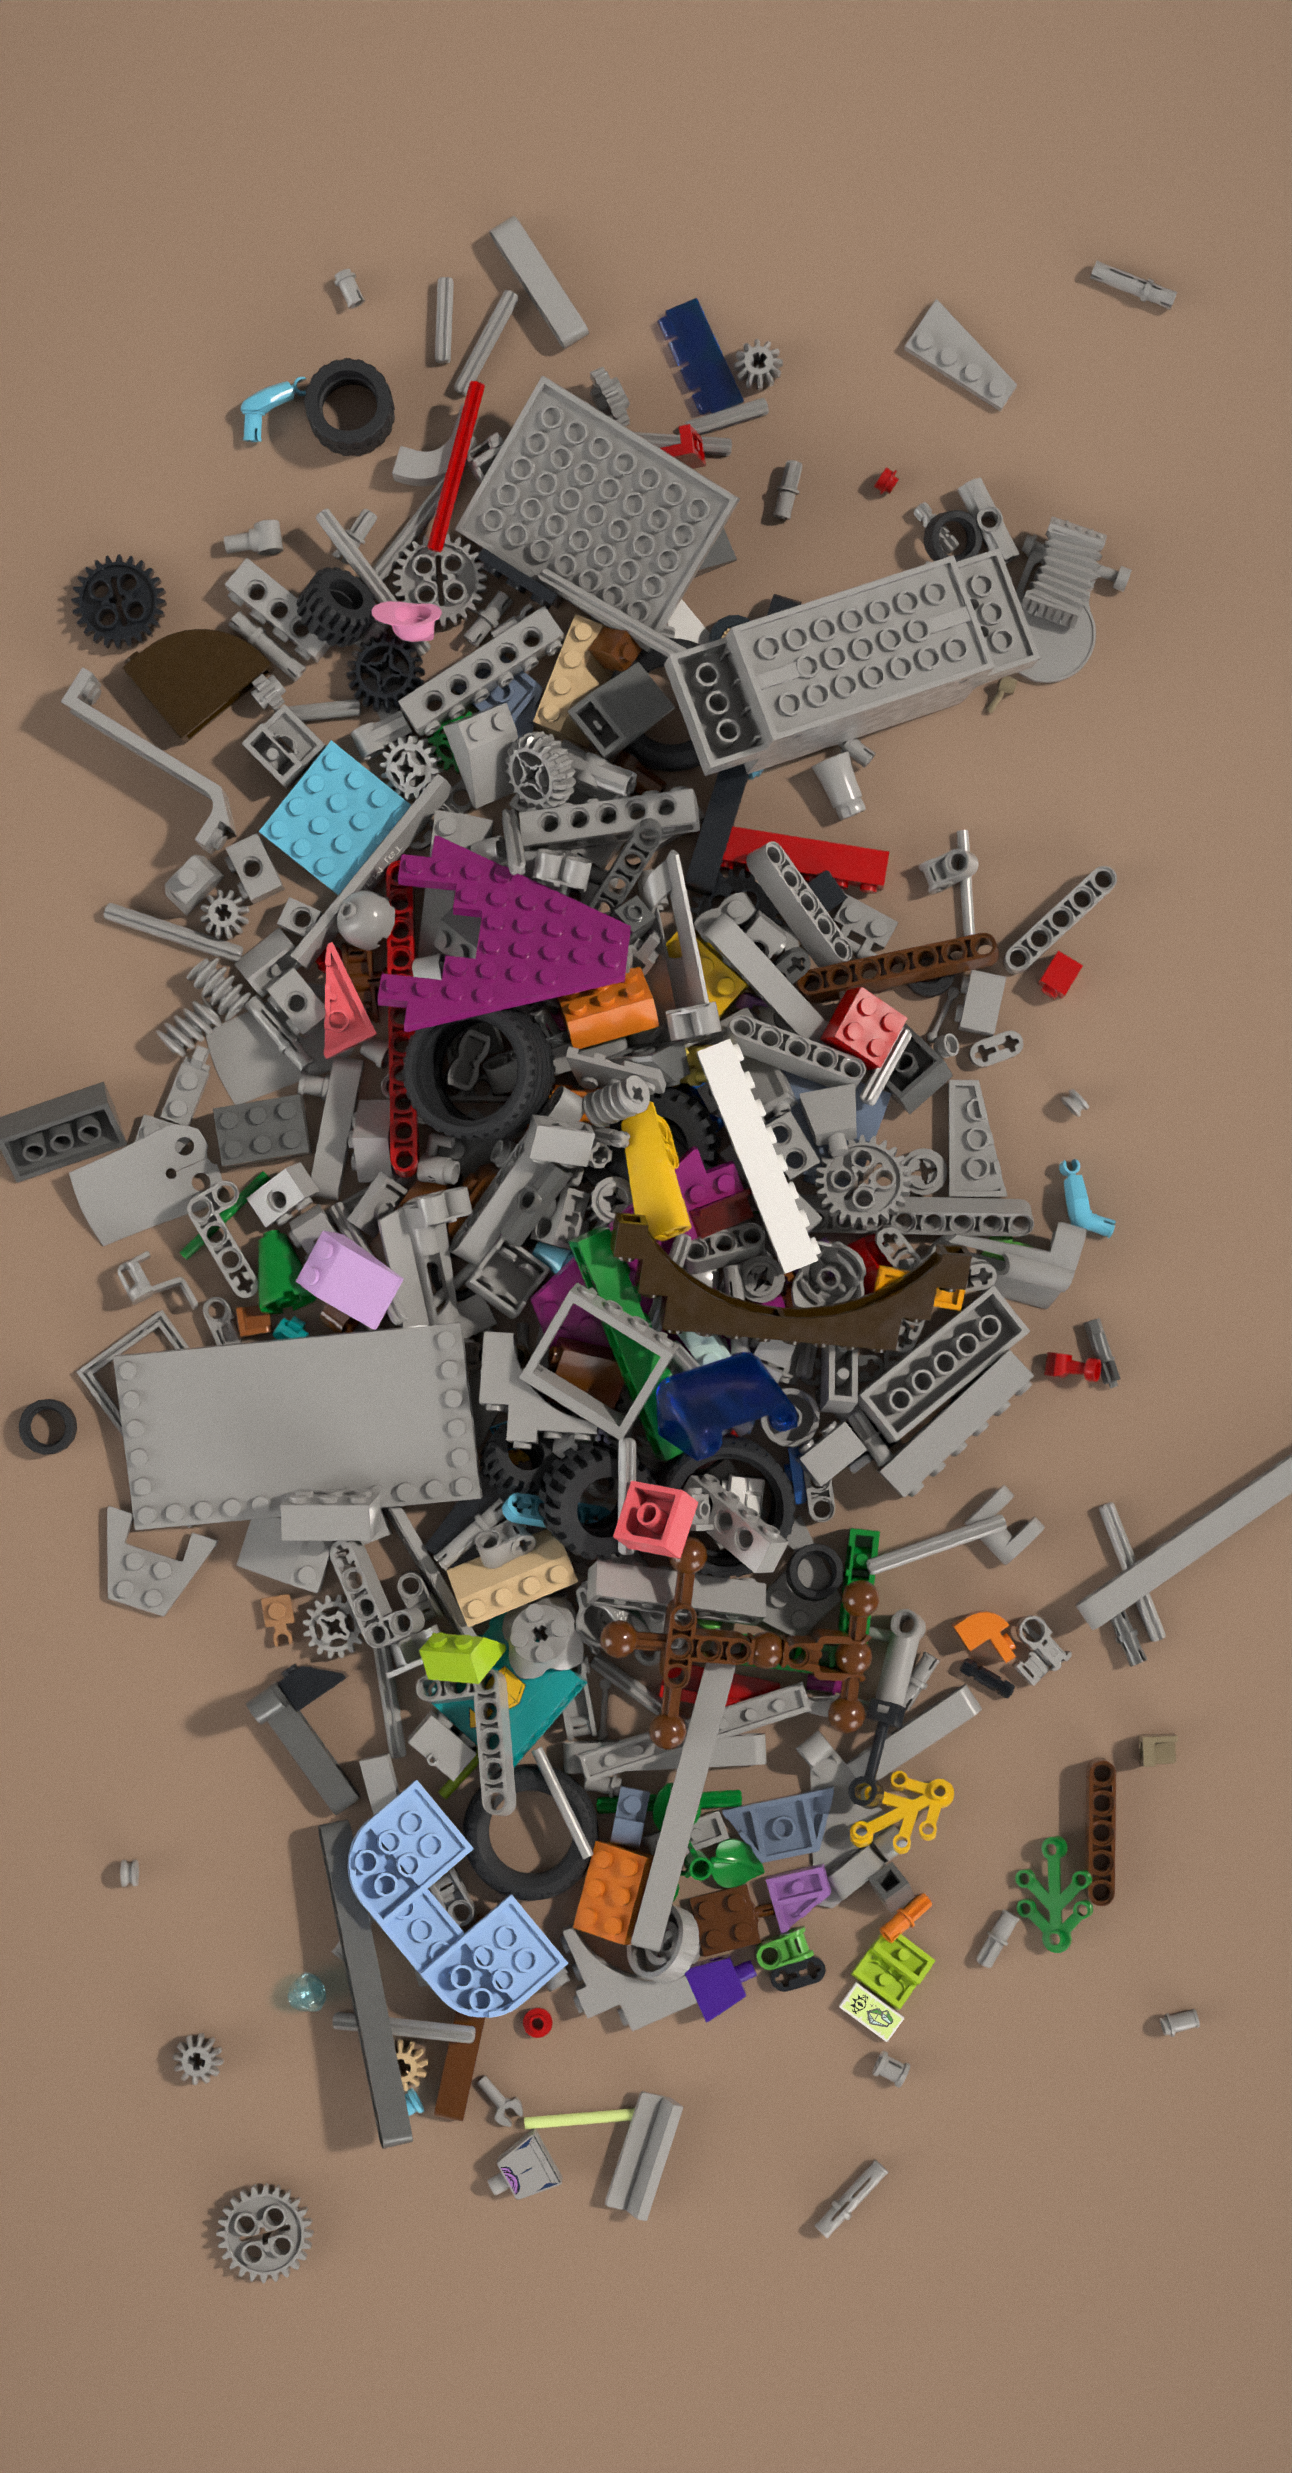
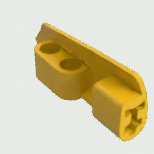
(652, 1174)

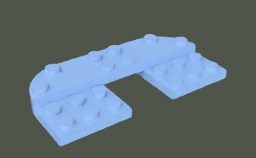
(473, 1972)

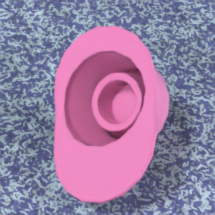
(408, 620)

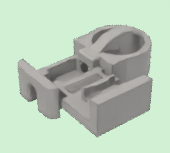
(1043, 1655)

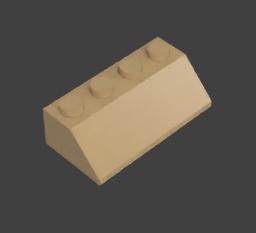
(572, 680)
(491, 1592)

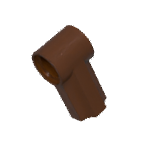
(645, 779)

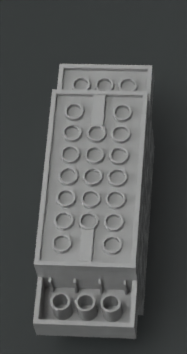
(851, 663)

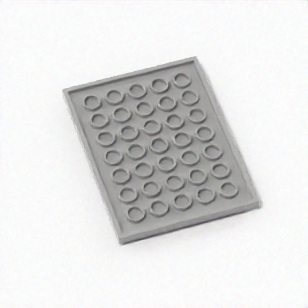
(596, 508)

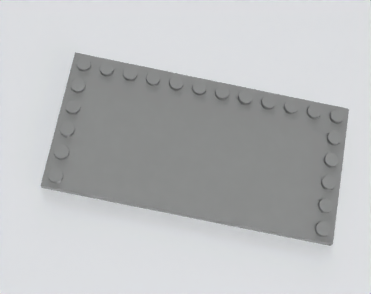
(252, 1422)

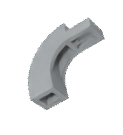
(429, 467)

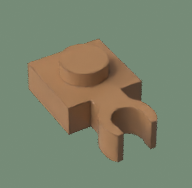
(279, 1612)

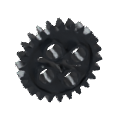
(144, 595)
(739, 884)

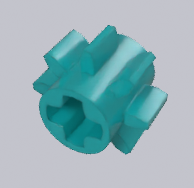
(290, 1329)

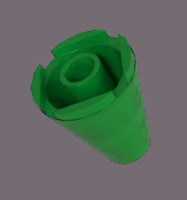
(278, 1275)

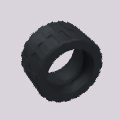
(340, 374)

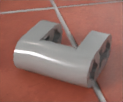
(1003, 1543)

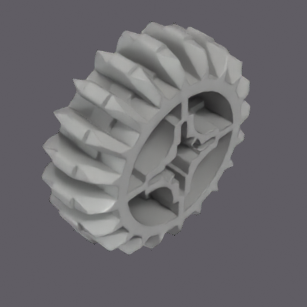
(540, 770)

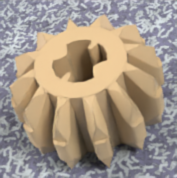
(411, 2057)

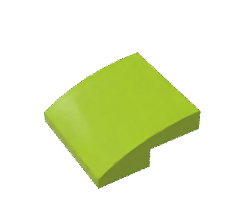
(893, 1969)

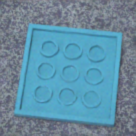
(334, 818)

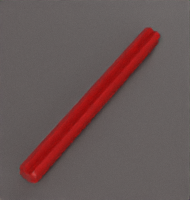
(456, 466)

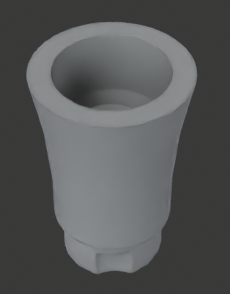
(840, 785)

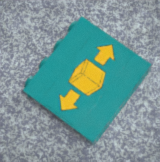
(531, 1702)

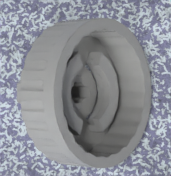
(677, 1952)

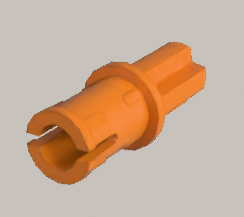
(905, 1918)

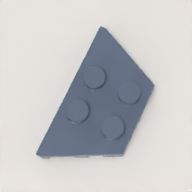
(520, 695)
(783, 1824)

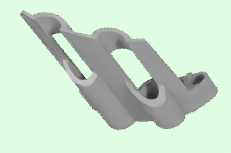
(676, 982)

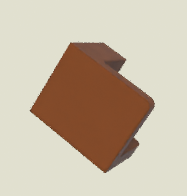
(253, 1321)

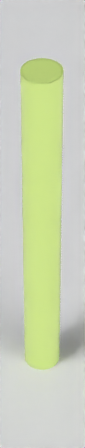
(578, 2118)

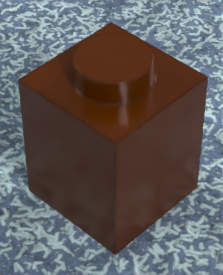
(614, 649)

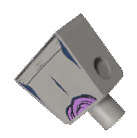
(526, 2168)

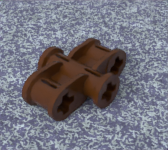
(362, 974)

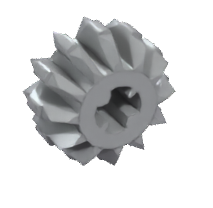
(759, 354)
(215, 920)
(207, 2053)

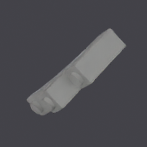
(527, 1410)
(608, 1986)

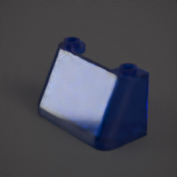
(716, 1397)

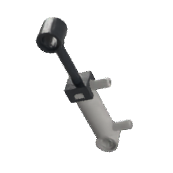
(889, 1699)

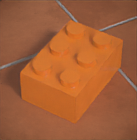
(609, 1011)
(613, 1892)

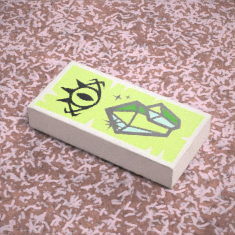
(871, 2011)

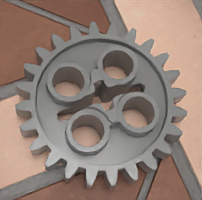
(465, 578)
(882, 1198)
(257, 2207)

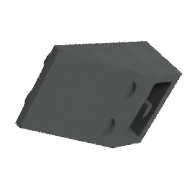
(620, 711)

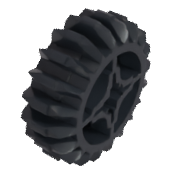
(373, 669)

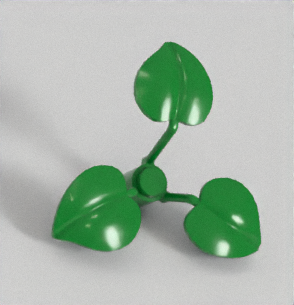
(734, 1859)

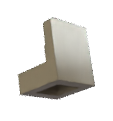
(1157, 1749)

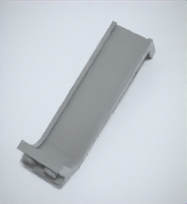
(86, 691)

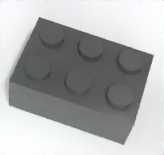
(262, 1131)

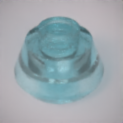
(307, 1993)

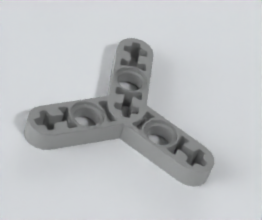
(899, 1240)

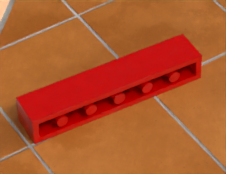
(811, 857)

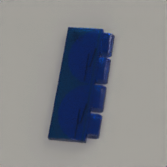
(706, 361)

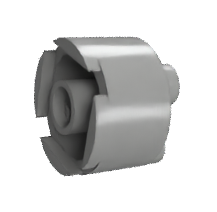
(807, 1418)

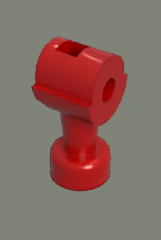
(1062, 1365)

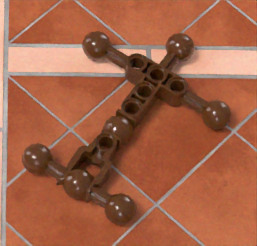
(762, 1650)

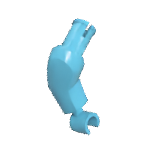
(262, 402)
(1078, 1203)

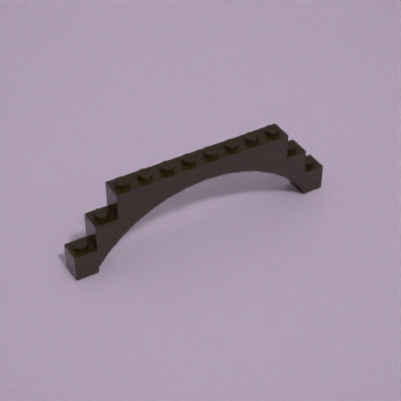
(863, 1322)

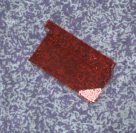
(721, 1214)

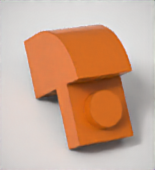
(984, 1625)

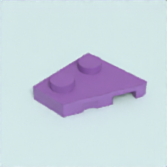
(797, 1892)

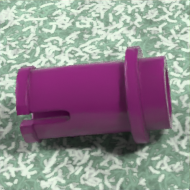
(823, 1685)

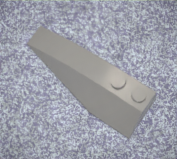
(463, 831)

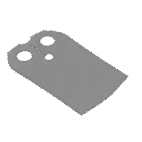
(251, 1060)
(131, 1186)

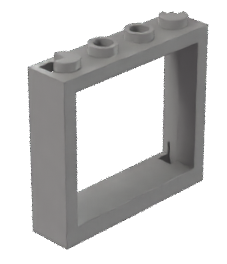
(575, 1398)

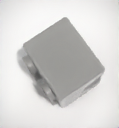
(507, 1277)

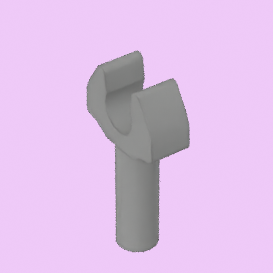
(500, 2101)

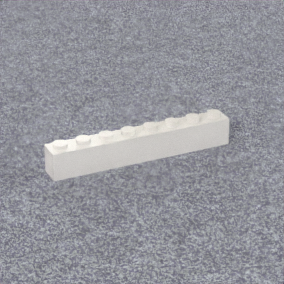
(757, 1155)

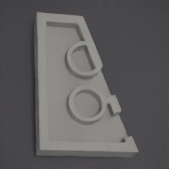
(602, 1072)

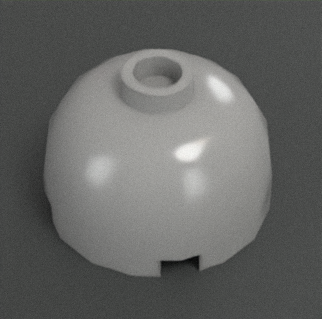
(365, 919)

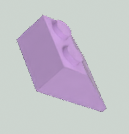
(349, 1278)

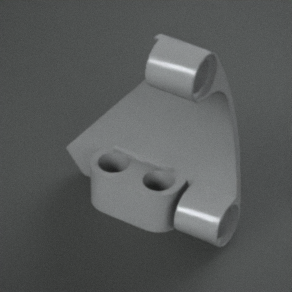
(844, 1862)

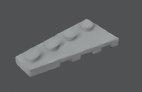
(958, 356)
(971, 1148)

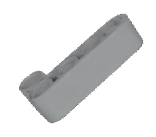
(227, 1243)
(371, 1590)

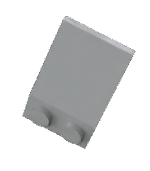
(481, 750)
(291, 1562)

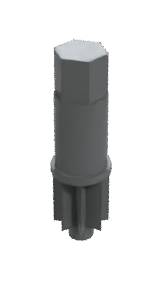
(1102, 1351)

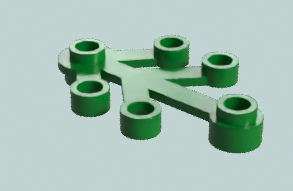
(1054, 1899)

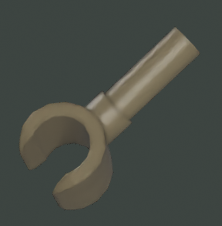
(1006, 685)

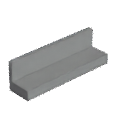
(644, 2154)

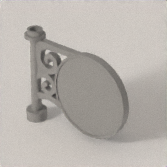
(1060, 647)

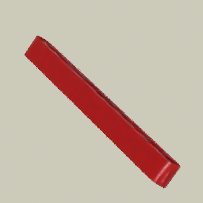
(398, 948)

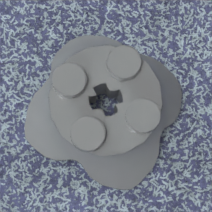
(815, 1288)
(560, 1650)

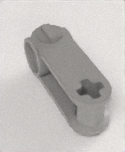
(580, 1709)

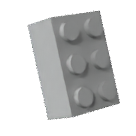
(331, 1515)

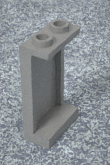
(769, 1081)

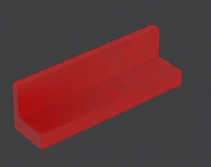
(741, 1688)

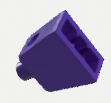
(718, 1983)

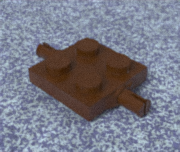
(728, 1919)

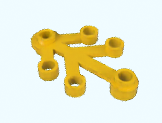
(906, 1810)

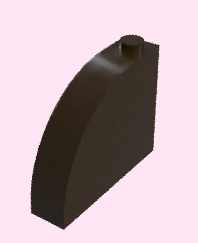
(195, 676)

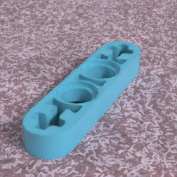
(532, 1516)

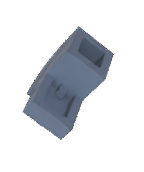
(630, 1817)

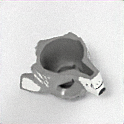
(597, 1617)

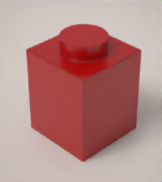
(1059, 975)

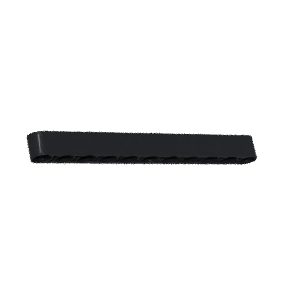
(722, 809)

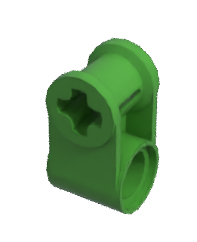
(786, 1948)

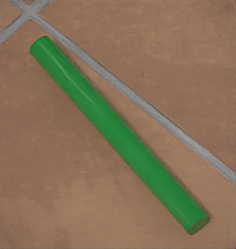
(197, 1242)

